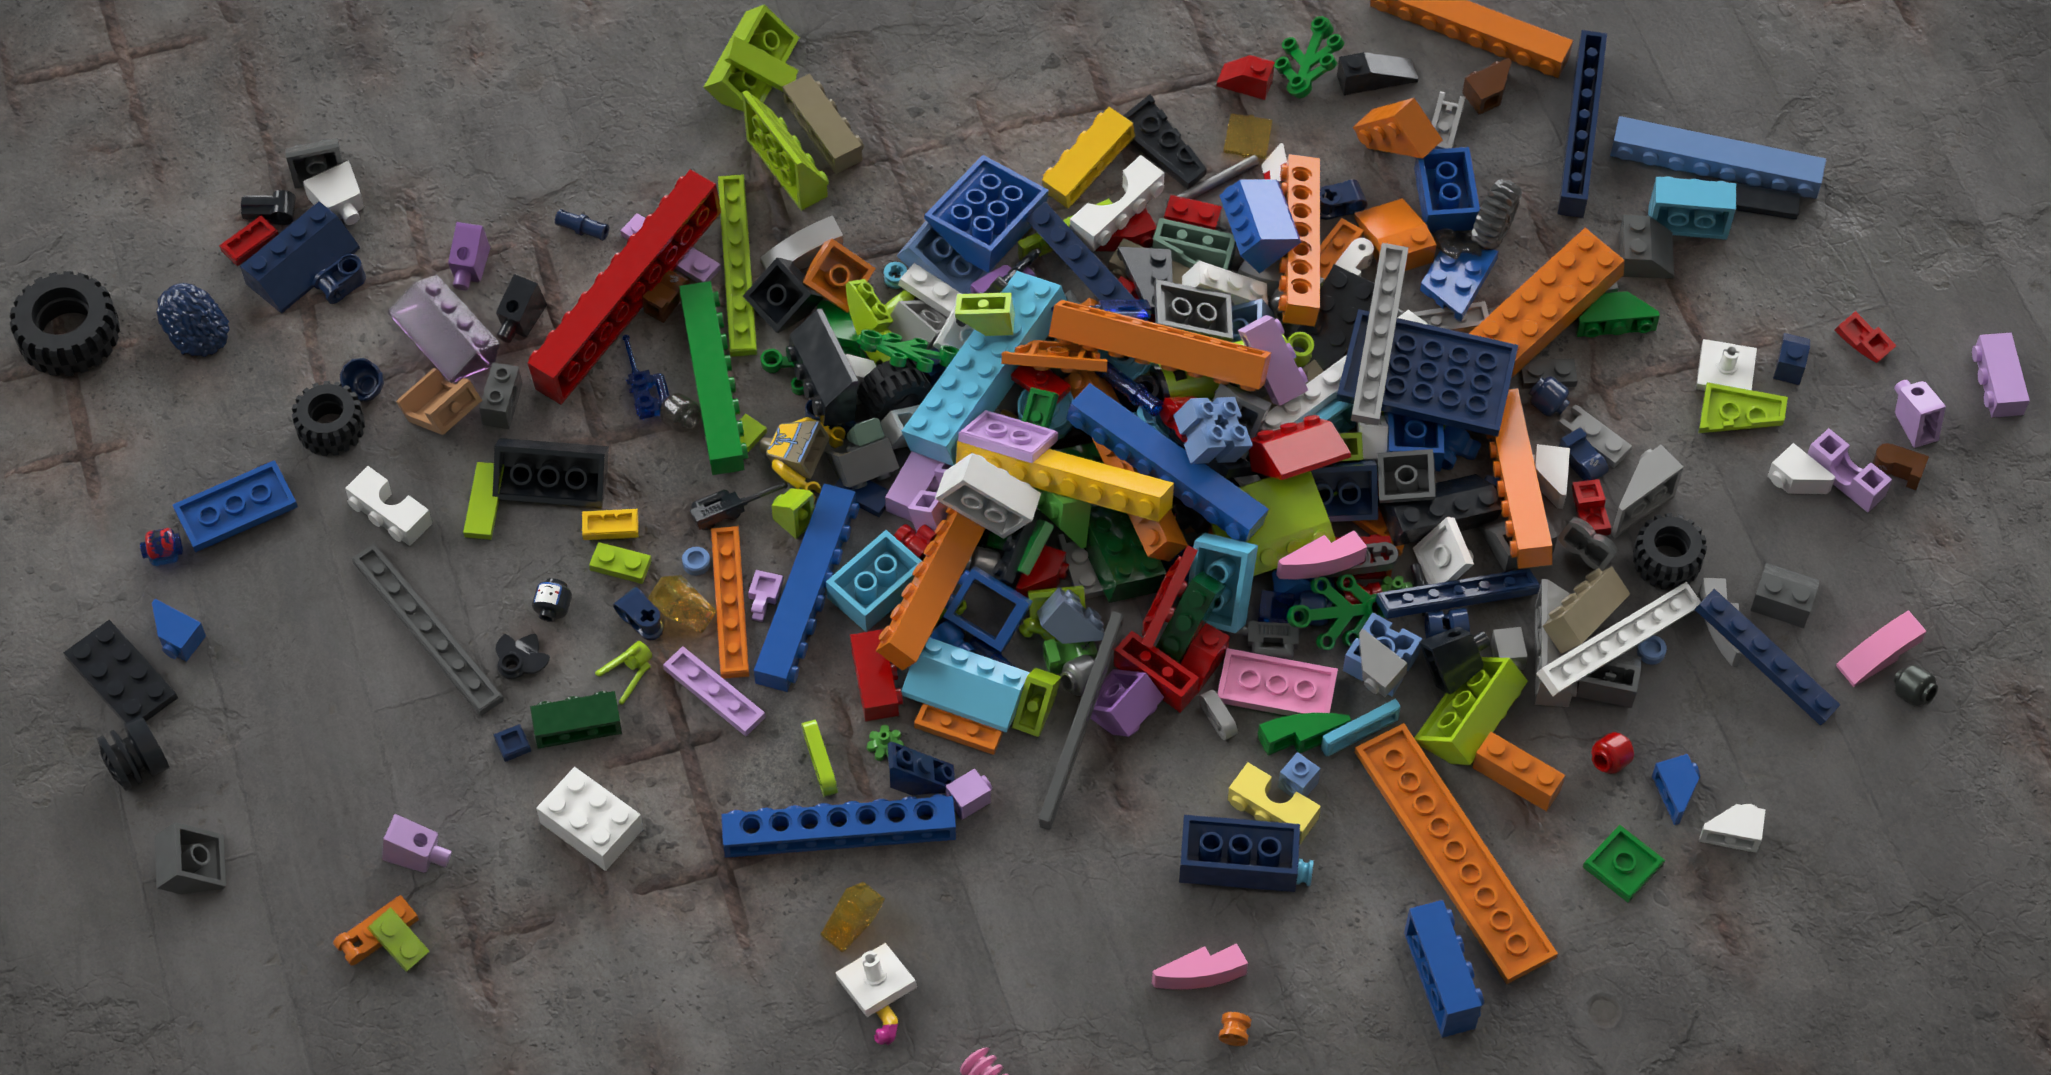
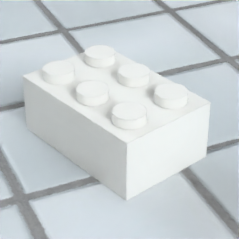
(988, 495)
(590, 818)

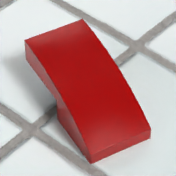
(1869, 342)
(1591, 505)

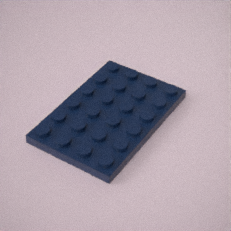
(1438, 375)

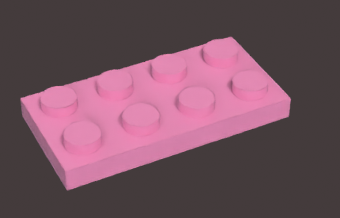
(1275, 684)

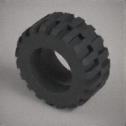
(58, 296)

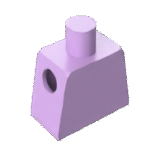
(1919, 412)
(413, 845)

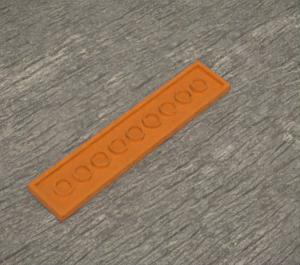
(1456, 853)

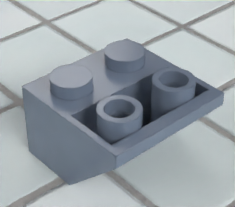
(1069, 620)

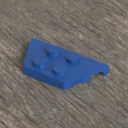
(1457, 281)

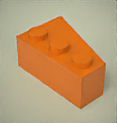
(1398, 129)

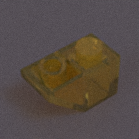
(682, 603)
(852, 915)

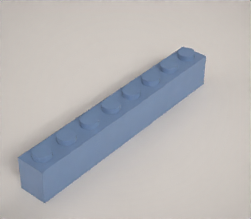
(1718, 157)

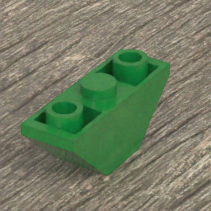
(1616, 315)

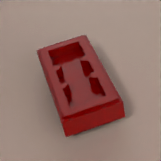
(248, 240)
(1045, 380)

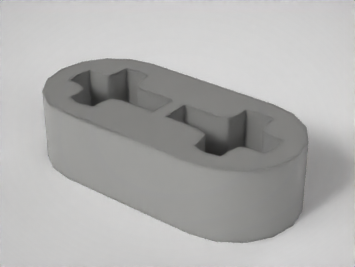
(1218, 714)

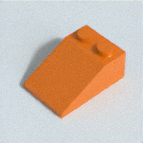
(1401, 226)

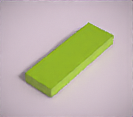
(759, 63)
(482, 506)

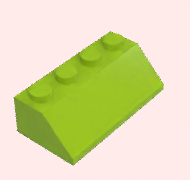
(768, 33)
(1472, 712)

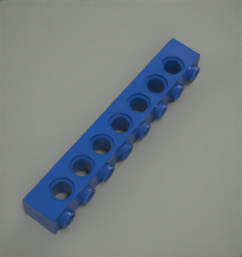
(851, 835)

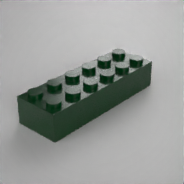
(1116, 548)

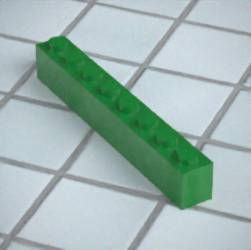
(712, 379)

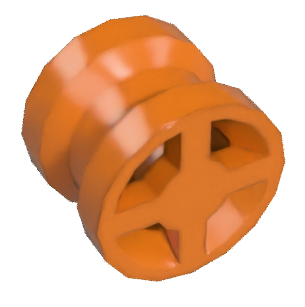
(1235, 1029)

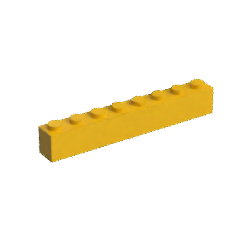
(1085, 481)

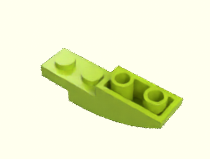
(868, 313)

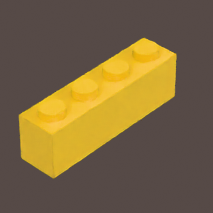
(1088, 157)

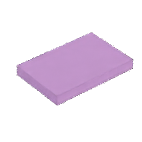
(1008, 436)

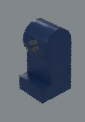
(1583, 456)

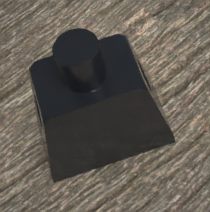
(519, 308)
(1454, 657)

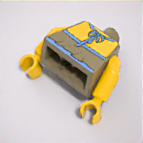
(798, 449)

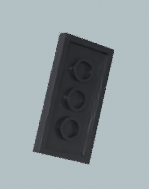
(1339, 304)
(120, 674)

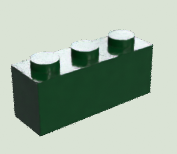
(1190, 615)
(576, 719)

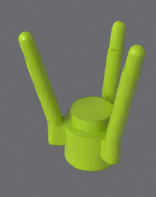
(634, 657)

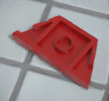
(1171, 587)

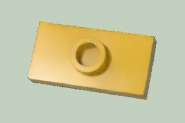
(610, 524)

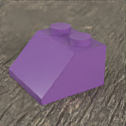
(1125, 701)

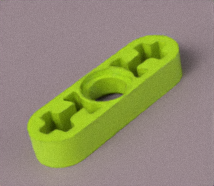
(819, 758)

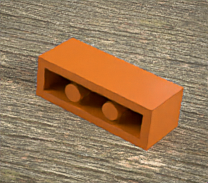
(1518, 771)

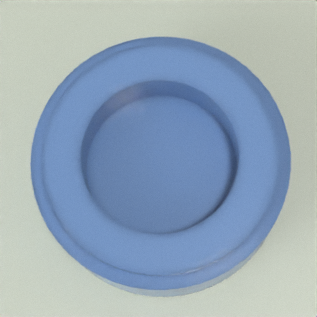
(696, 561)
(1652, 650)

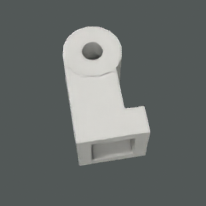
(1357, 256)

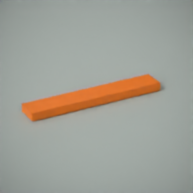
(730, 602)

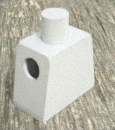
(337, 191)

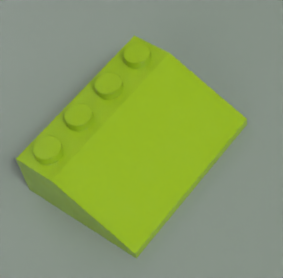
(783, 153)
(1293, 518)

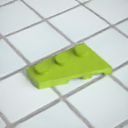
(1739, 408)

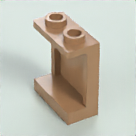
(438, 403)

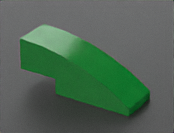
(1300, 730)

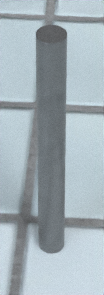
(1220, 178)

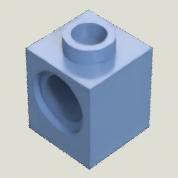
(1299, 776)

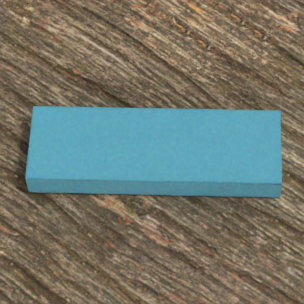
(1360, 727)

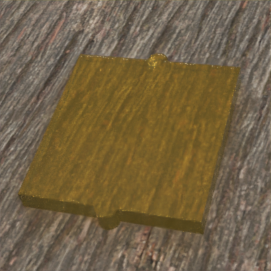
(1248, 136)

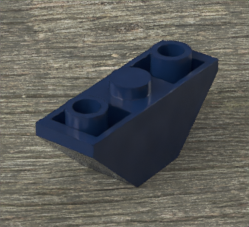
(917, 772)

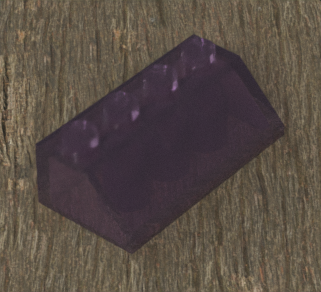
(445, 329)

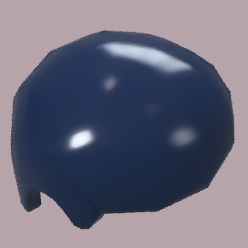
(362, 378)

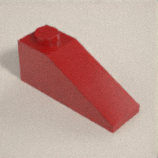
(1138, 230)

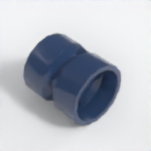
(1436, 620)

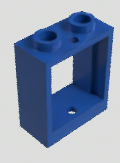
(1013, 621)

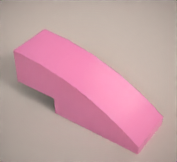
(1323, 557)
(1881, 648)
(1201, 969)

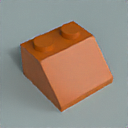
(833, 269)

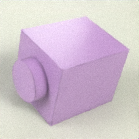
(969, 793)

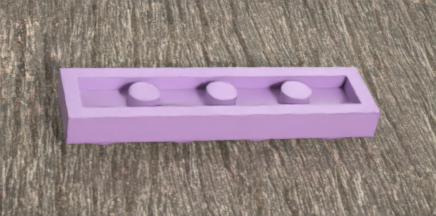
(693, 265)
(714, 691)

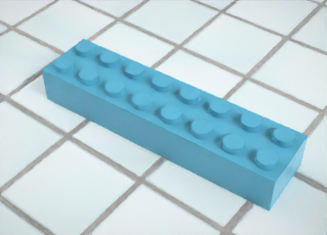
(975, 376)

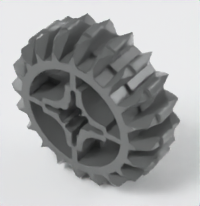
(1496, 214)

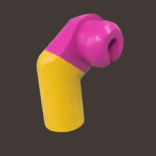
(888, 1032)

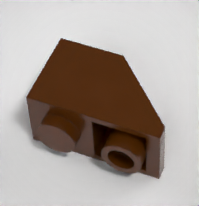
(1486, 87)

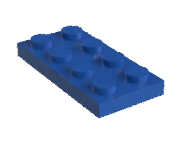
(235, 506)

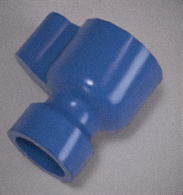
(1459, 443)
(951, 634)

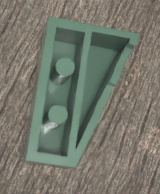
(1195, 244)

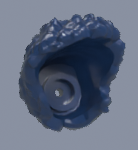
(192, 320)

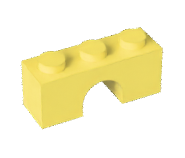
(1249, 795)

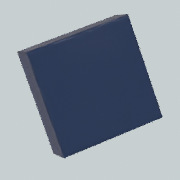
(512, 742)

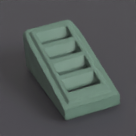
(865, 432)

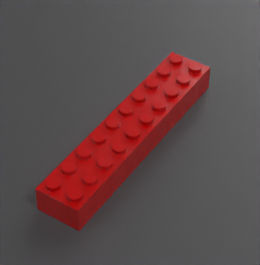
(619, 290)

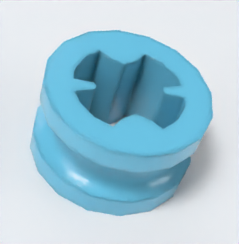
(893, 267)
(1304, 872)

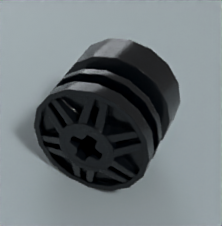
(132, 753)

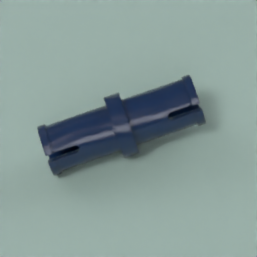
(582, 224)

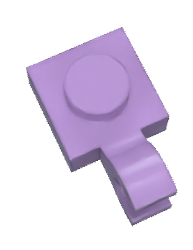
(764, 590)

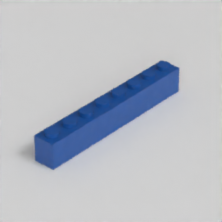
(1163, 459)
(806, 588)

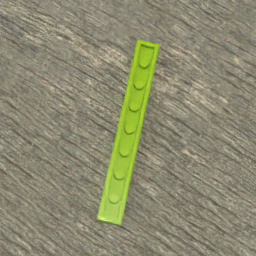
(737, 265)

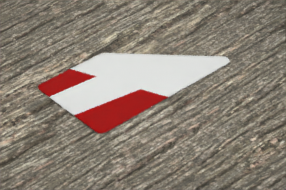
(1272, 165)

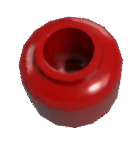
(1612, 753)

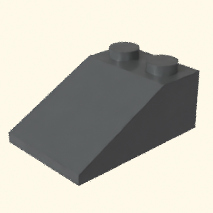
(1193, 310)

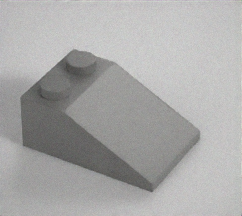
(1649, 488)

